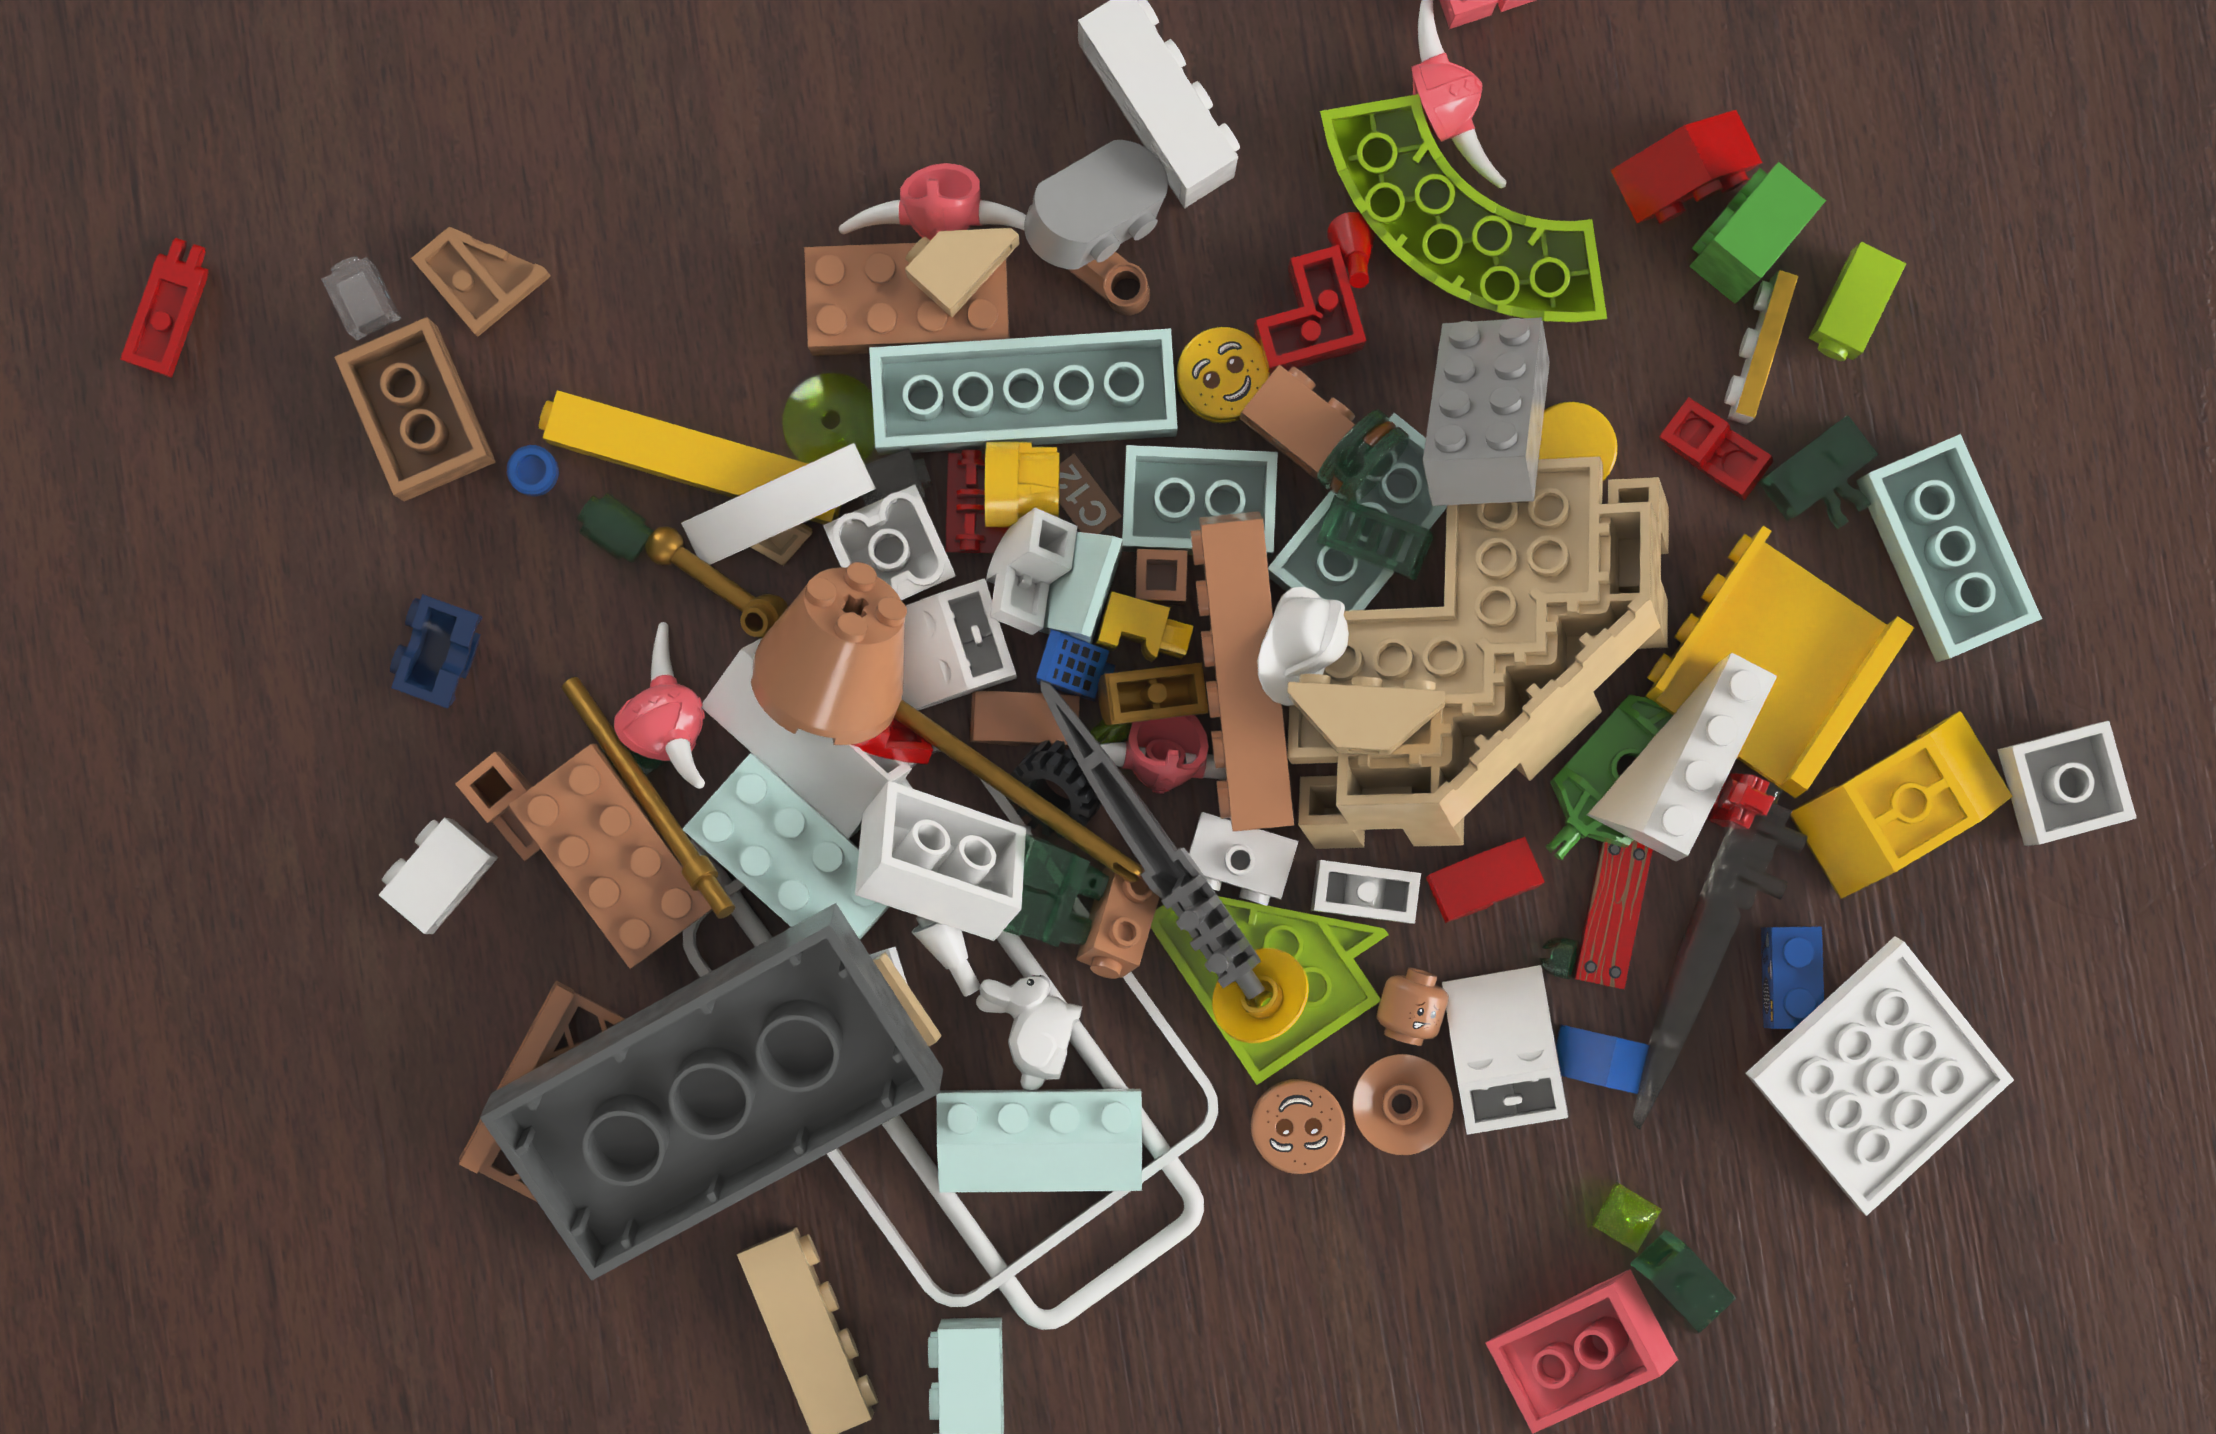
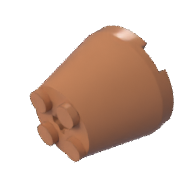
(835, 657)

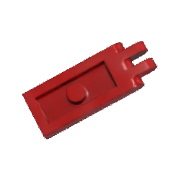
(166, 309)

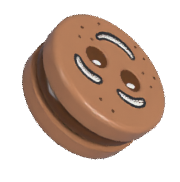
(1298, 1126)

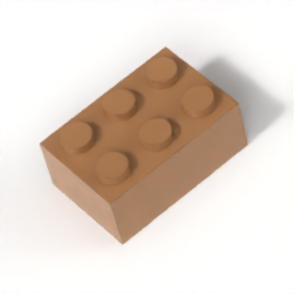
(415, 409)

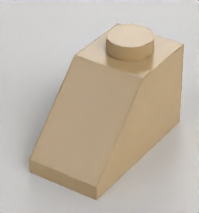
(958, 263)

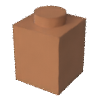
(1161, 576)

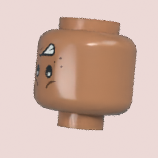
(1412, 1007)

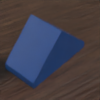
(1600, 1058)

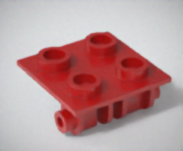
(966, 506)

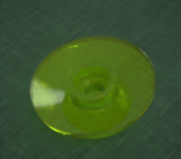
(825, 394)

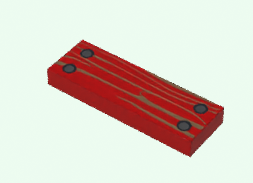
(1613, 914)

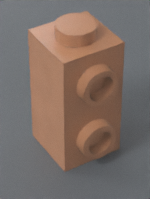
(1119, 927)

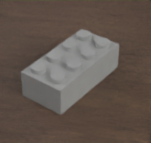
(1487, 412)

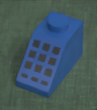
(1073, 665)

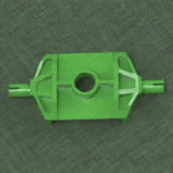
(1594, 771)

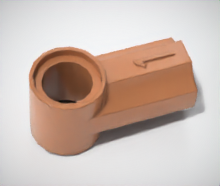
(1106, 274)

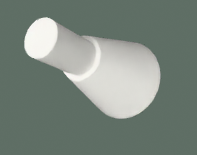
(950, 950)

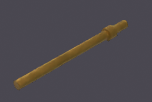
(696, 869)

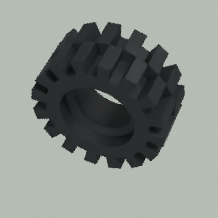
(1063, 769)

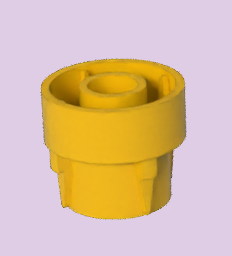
(1019, 481)

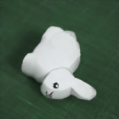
(1039, 1026)

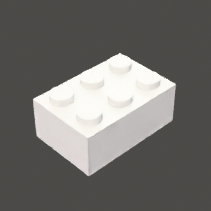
(941, 861)

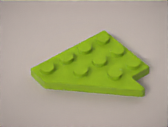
(1320, 945)

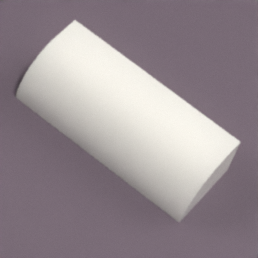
(829, 777)

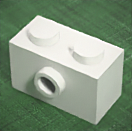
(1245, 859)

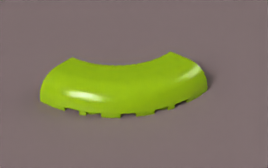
(1451, 229)

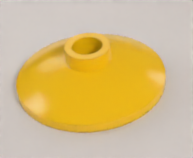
(1283, 983)

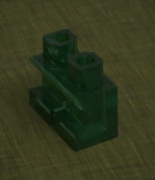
(1064, 876)

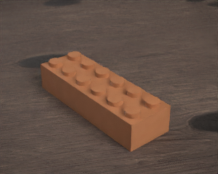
(1251, 723)

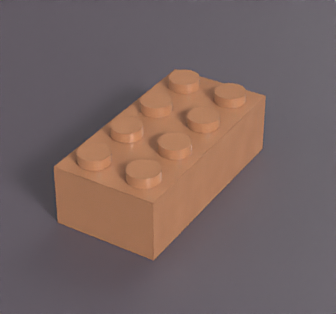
(865, 300)
(610, 854)

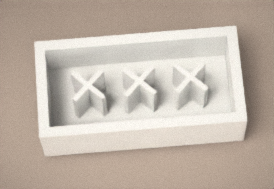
(1158, 98)

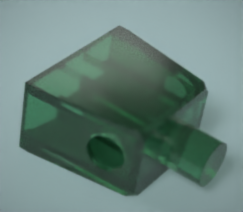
(1683, 1281)

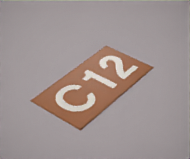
(1084, 498)

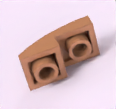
(1015, 718)

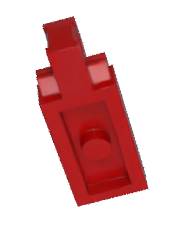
(1740, 801)

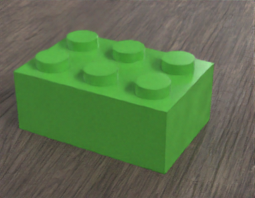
(1754, 230)

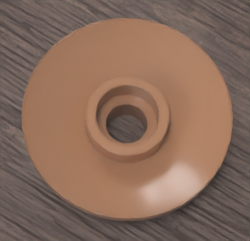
(1429, 1108)

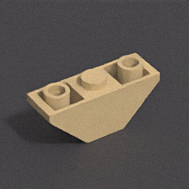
(1365, 714)

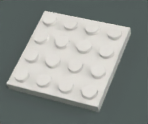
(1880, 1075)

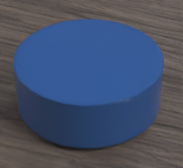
(532, 470)

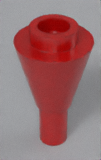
(1355, 243)

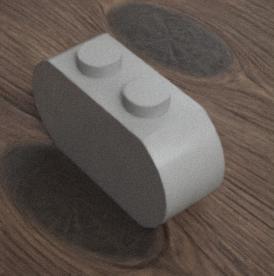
(1096, 205)

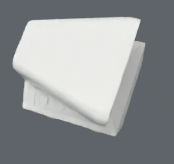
(894, 540)

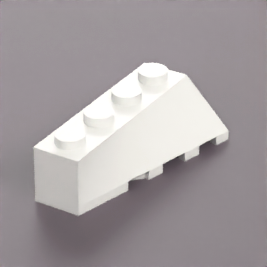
(1682, 769)

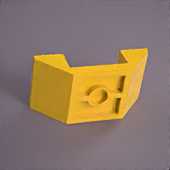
(1902, 806)

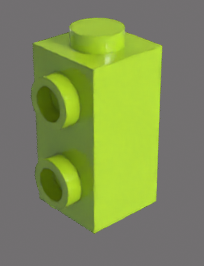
(1856, 302)

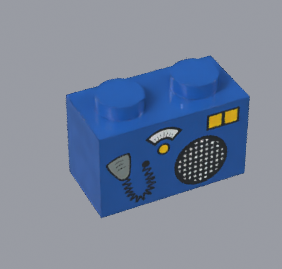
(1791, 974)

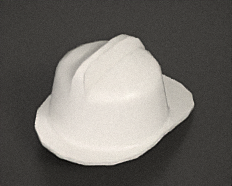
(1301, 639)

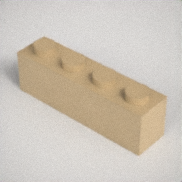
(806, 1333)

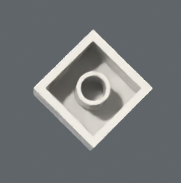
(2067, 783)

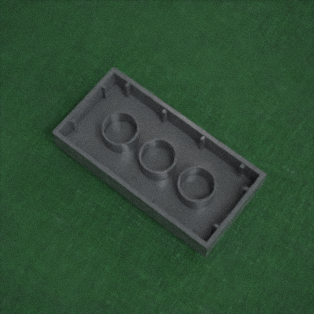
(713, 1092)

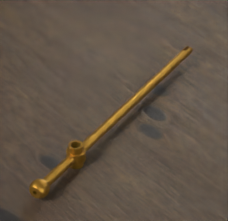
(760, 613)

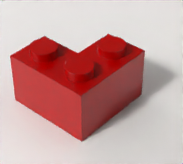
(1687, 164)
(1326, 315)

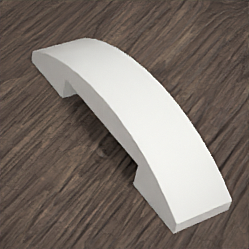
(779, 505)

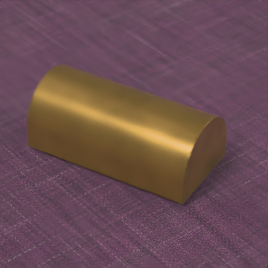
(1152, 694)

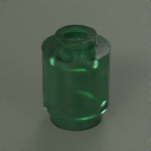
(614, 527)

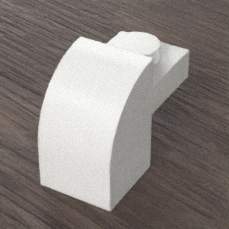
(1025, 564)

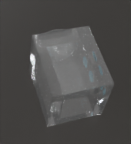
(360, 296)

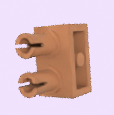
(1297, 418)

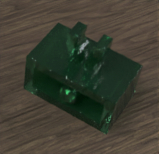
(1818, 470)

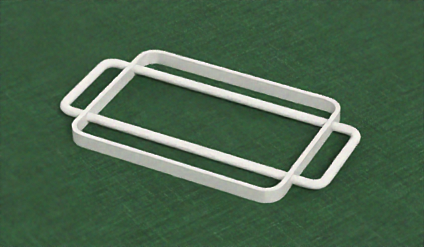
(1001, 1274)

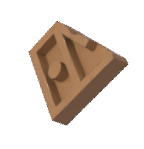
(477, 277)

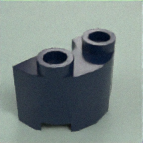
(438, 651)

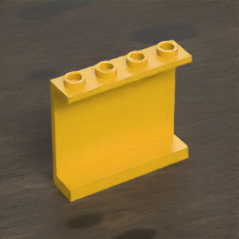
(1801, 631)

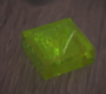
(1626, 1217)

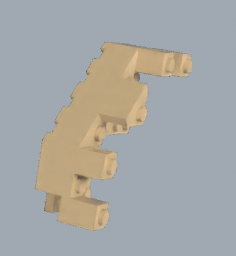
(1530, 626)

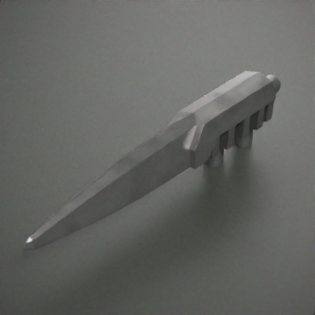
(1167, 870)

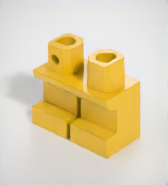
(1144, 624)

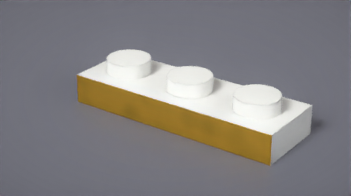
(1760, 346)

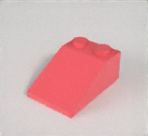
(1582, 1352)

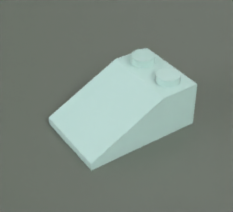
(1080, 595)

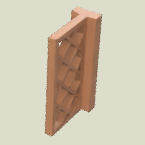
(533, 1052)

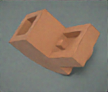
(491, 790)

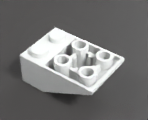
(953, 646)
(1504, 1050)

